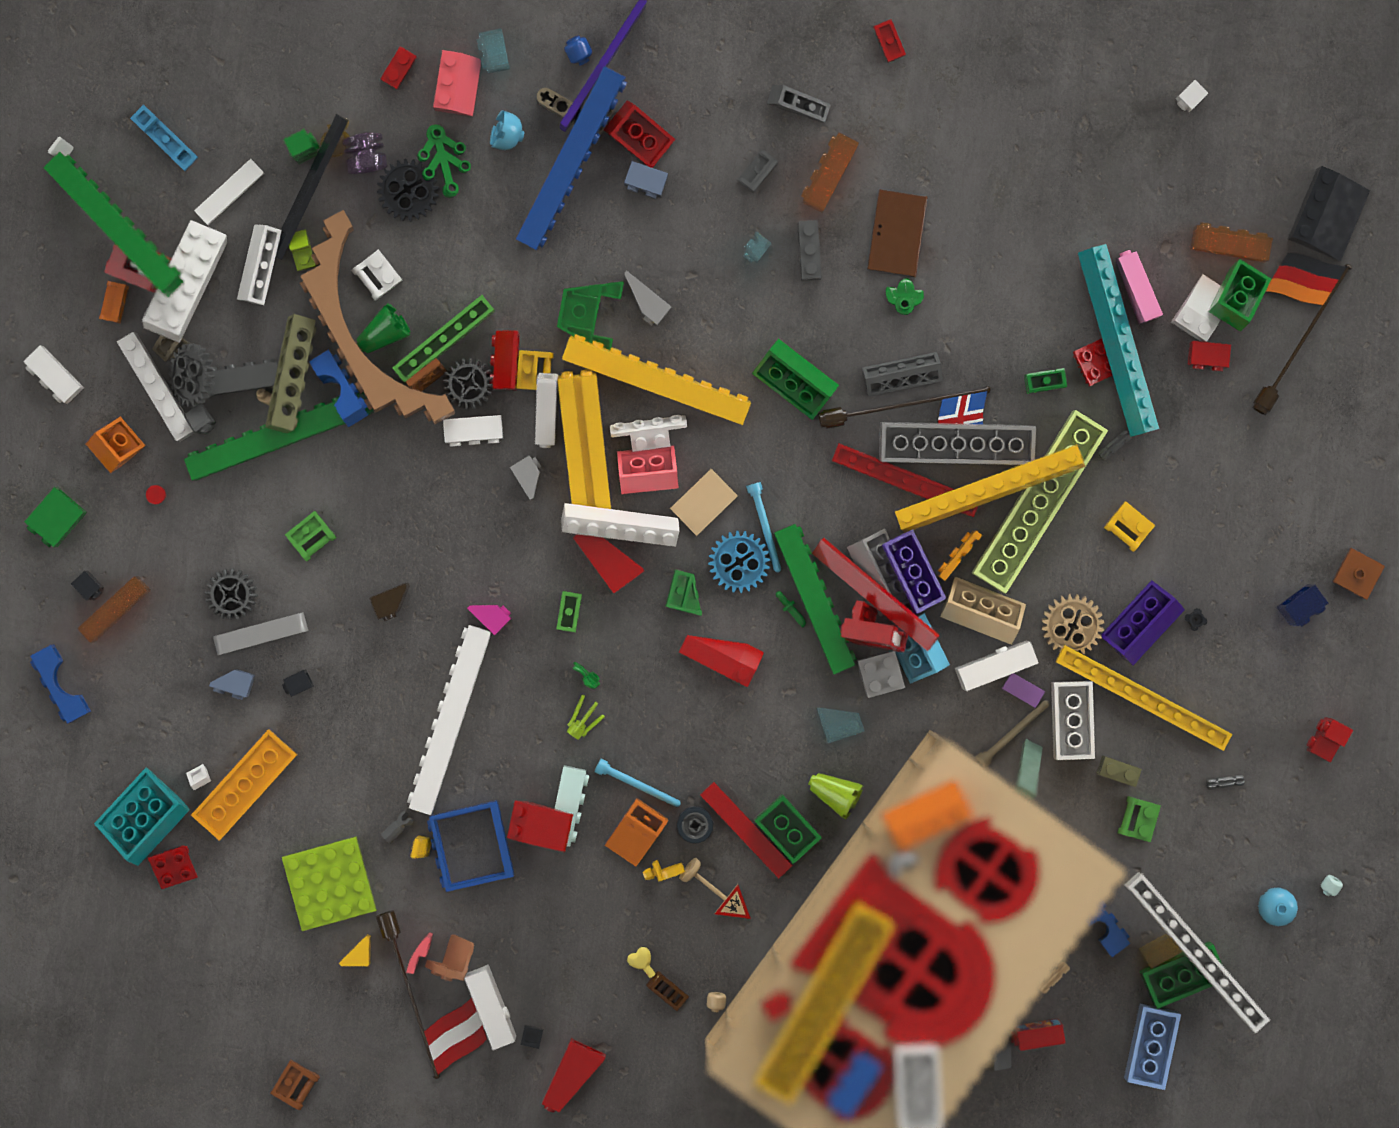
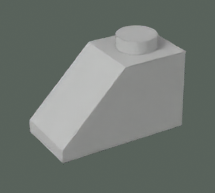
(527, 474)

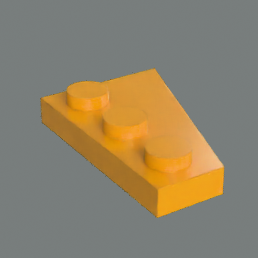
(957, 553)

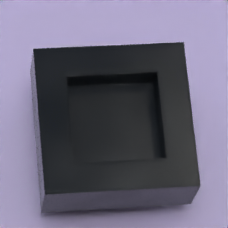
(531, 1036)

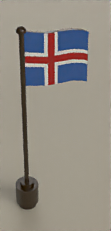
(954, 409)

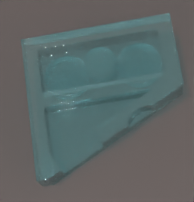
(839, 723)

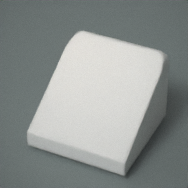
(62, 146)

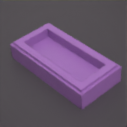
(1023, 690)

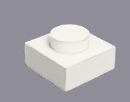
(198, 777)

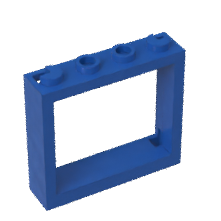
(441, 861)

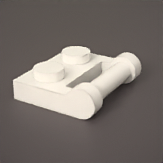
(382, 271)

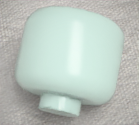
(1331, 885)

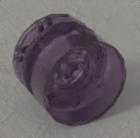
(364, 149)

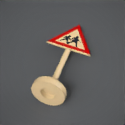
(732, 905)

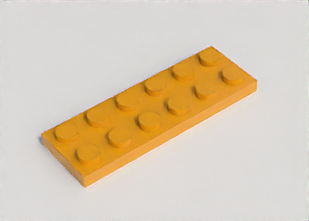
(244, 784)

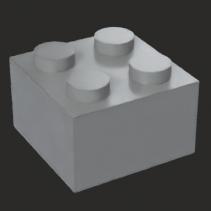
(880, 674)

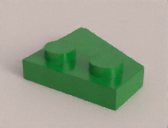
(683, 593)

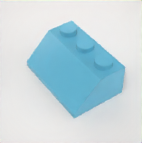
(917, 661)

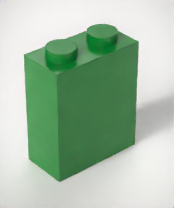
(55, 517)

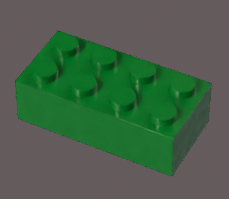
(1175, 979)

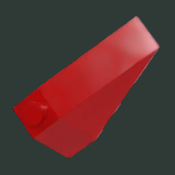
(728, 658)

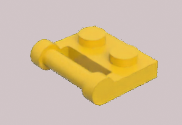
(528, 368)
(1133, 521)

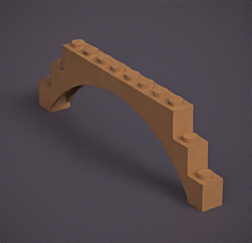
(377, 386)

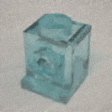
(756, 248)

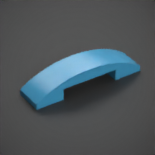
(164, 137)

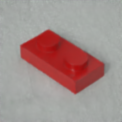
(889, 41)
(398, 67)

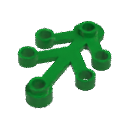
(443, 158)

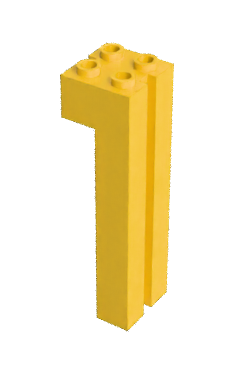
(584, 439)

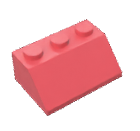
(457, 83)
(647, 470)

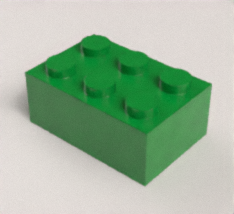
(1239, 295)
(787, 828)

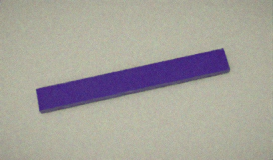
(605, 61)

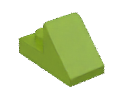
(301, 251)

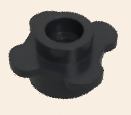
(1195, 624)

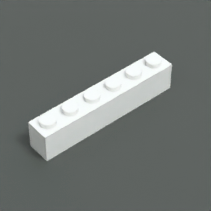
(156, 386)
(620, 524)

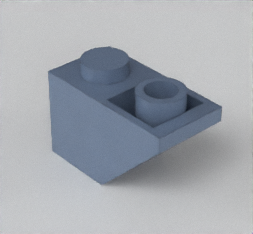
(234, 682)

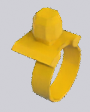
(663, 874)

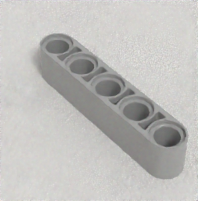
(260, 633)

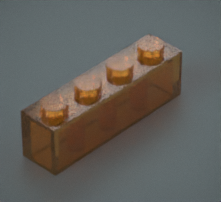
(830, 172)
(1231, 243)
(114, 609)

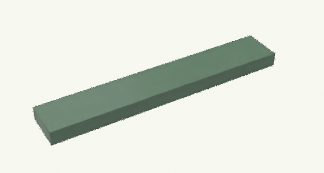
(1028, 769)

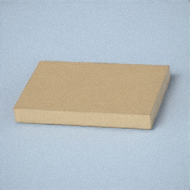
(703, 502)

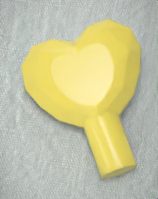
(641, 960)

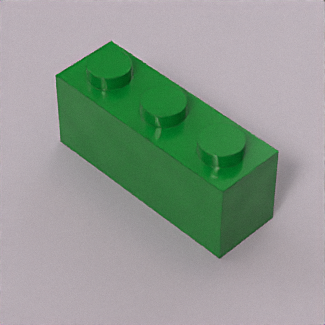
(302, 146)

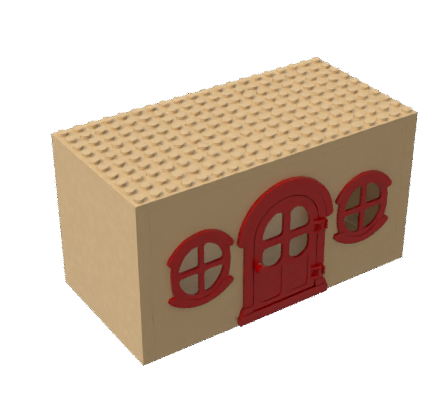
(999, 949)

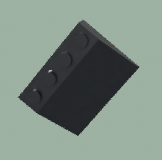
(1329, 213)

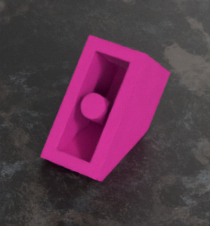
(491, 616)

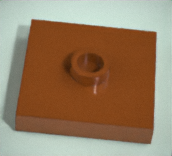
(426, 376)
(1358, 573)

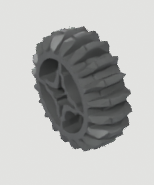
(484, 390)
(225, 601)

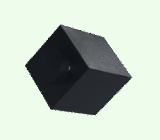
(87, 586)
(297, 683)

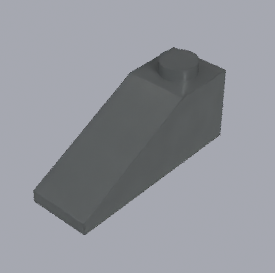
(798, 103)

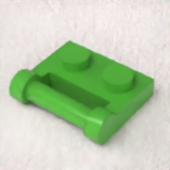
(307, 530)
(1144, 822)

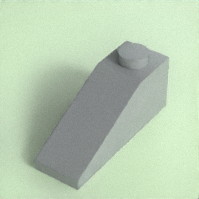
(649, 303)

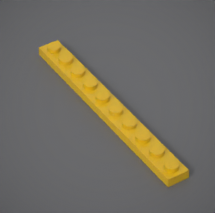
(1143, 697)

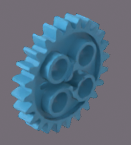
(749, 576)

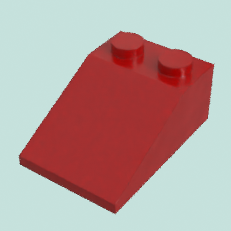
(639, 134)
(540, 825)

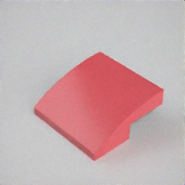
(422, 950)

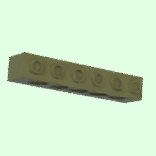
(276, 419)

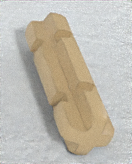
(1063, 969)

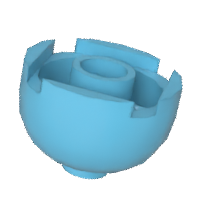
(506, 132)
(1278, 907)

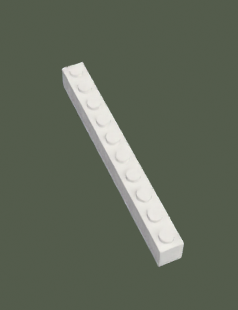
(450, 719)
(1197, 952)

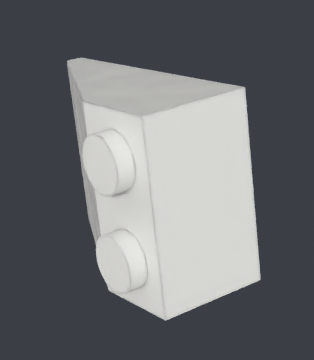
(1194, 314)

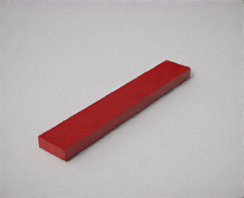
(746, 830)

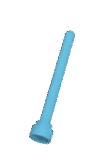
(755, 491)
(604, 768)

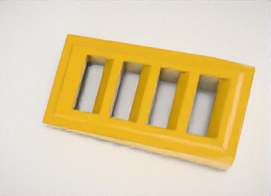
(421, 847)

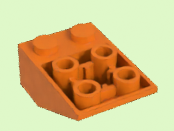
(636, 832)

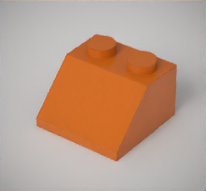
(115, 444)

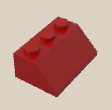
(505, 360)

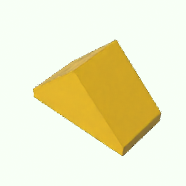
(360, 954)

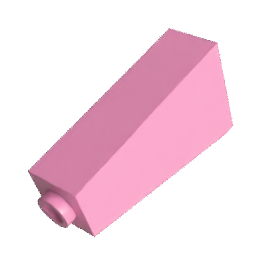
(1138, 287)

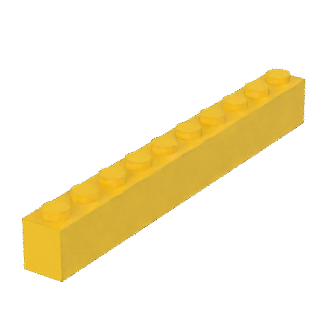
(656, 380)
(990, 488)

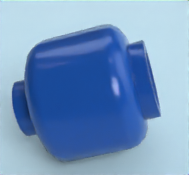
(578, 50)

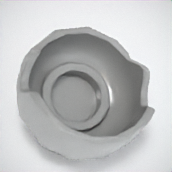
(901, 860)

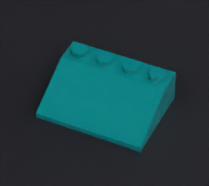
(141, 817)

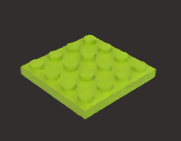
(329, 883)

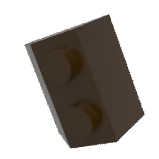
(389, 602)

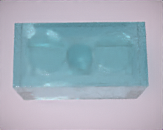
(494, 51)

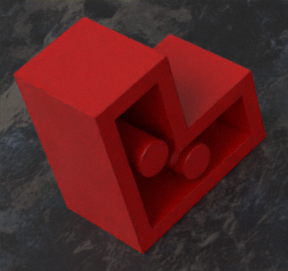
(1328, 738)

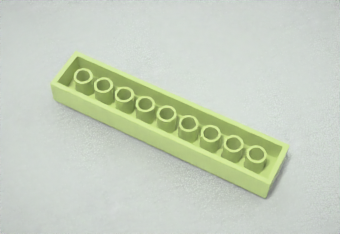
(1036, 508)

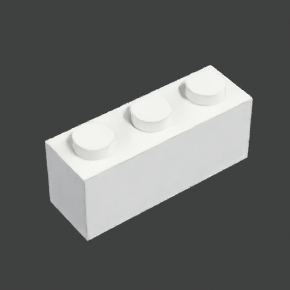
(53, 375)
(473, 430)

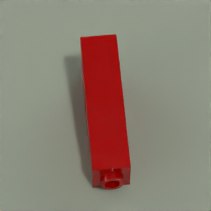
(609, 561)
(573, 1071)

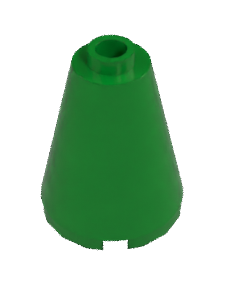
(383, 330)

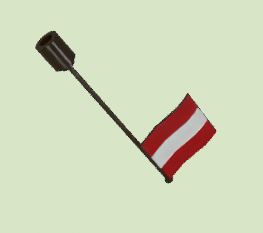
(451, 1034)

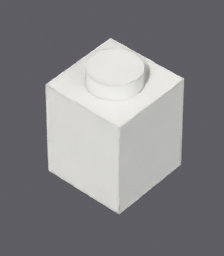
(1191, 96)

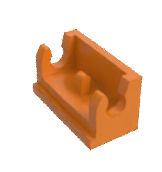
(114, 302)

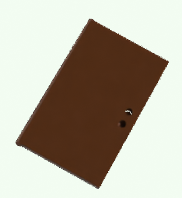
(898, 239)

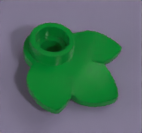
(904, 294)
(590, 678)

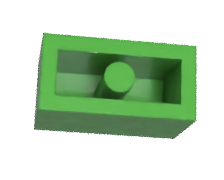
(569, 611)

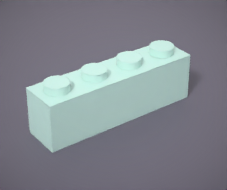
(571, 795)

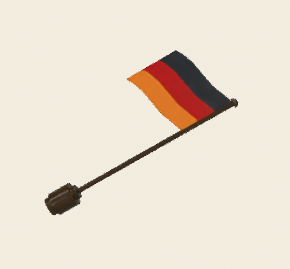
(1307, 282)

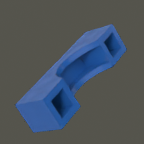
(348, 405)
(47, 663)

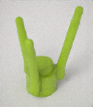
(577, 728)

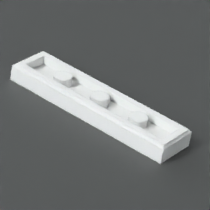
(229, 192)

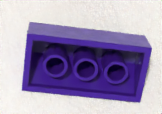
(914, 571)
(1142, 622)

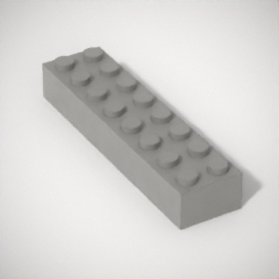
(956, 443)

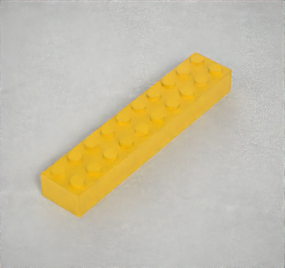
(823, 1002)

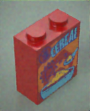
(1038, 1034)

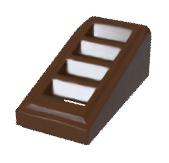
(652, 983)

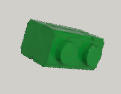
(1045, 381)

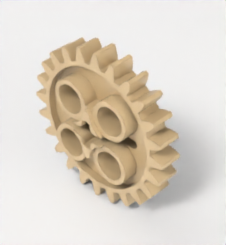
(1056, 618)

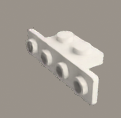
(649, 433)

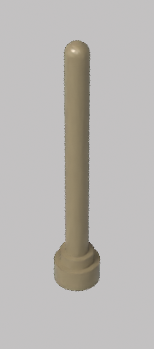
(985, 757)

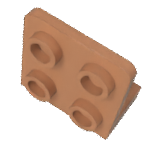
(455, 960)

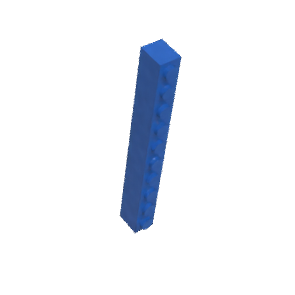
(571, 157)

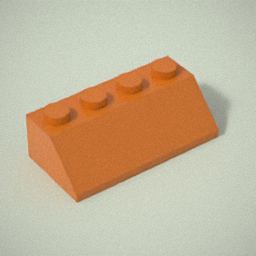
(927, 815)

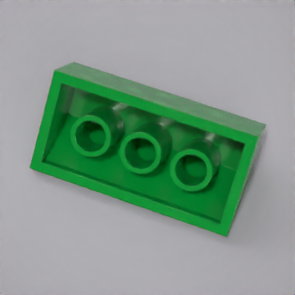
(795, 379)

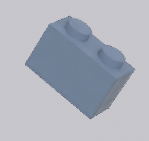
(646, 180)

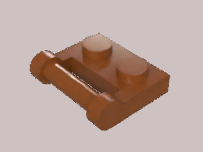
(288, 1082)

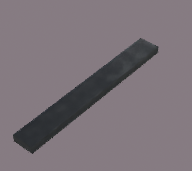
(310, 183)

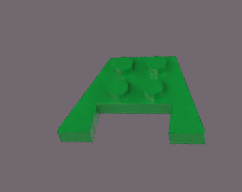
(580, 310)

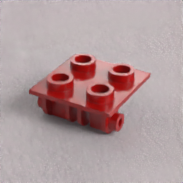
(1093, 362)
(173, 867)

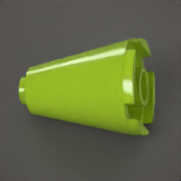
(836, 793)

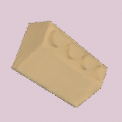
(983, 610)

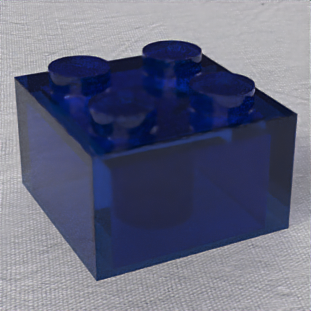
(1303, 605)

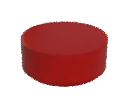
(155, 494)

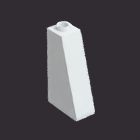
(546, 409)

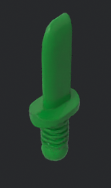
(790, 608)

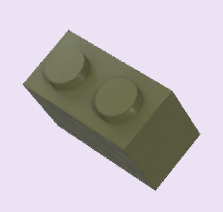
(1119, 771)

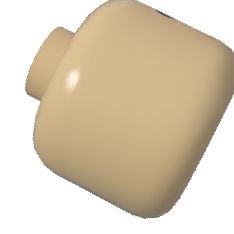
(716, 1001)

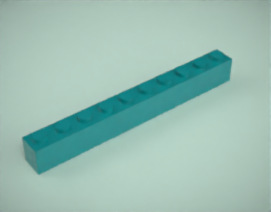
(1118, 340)

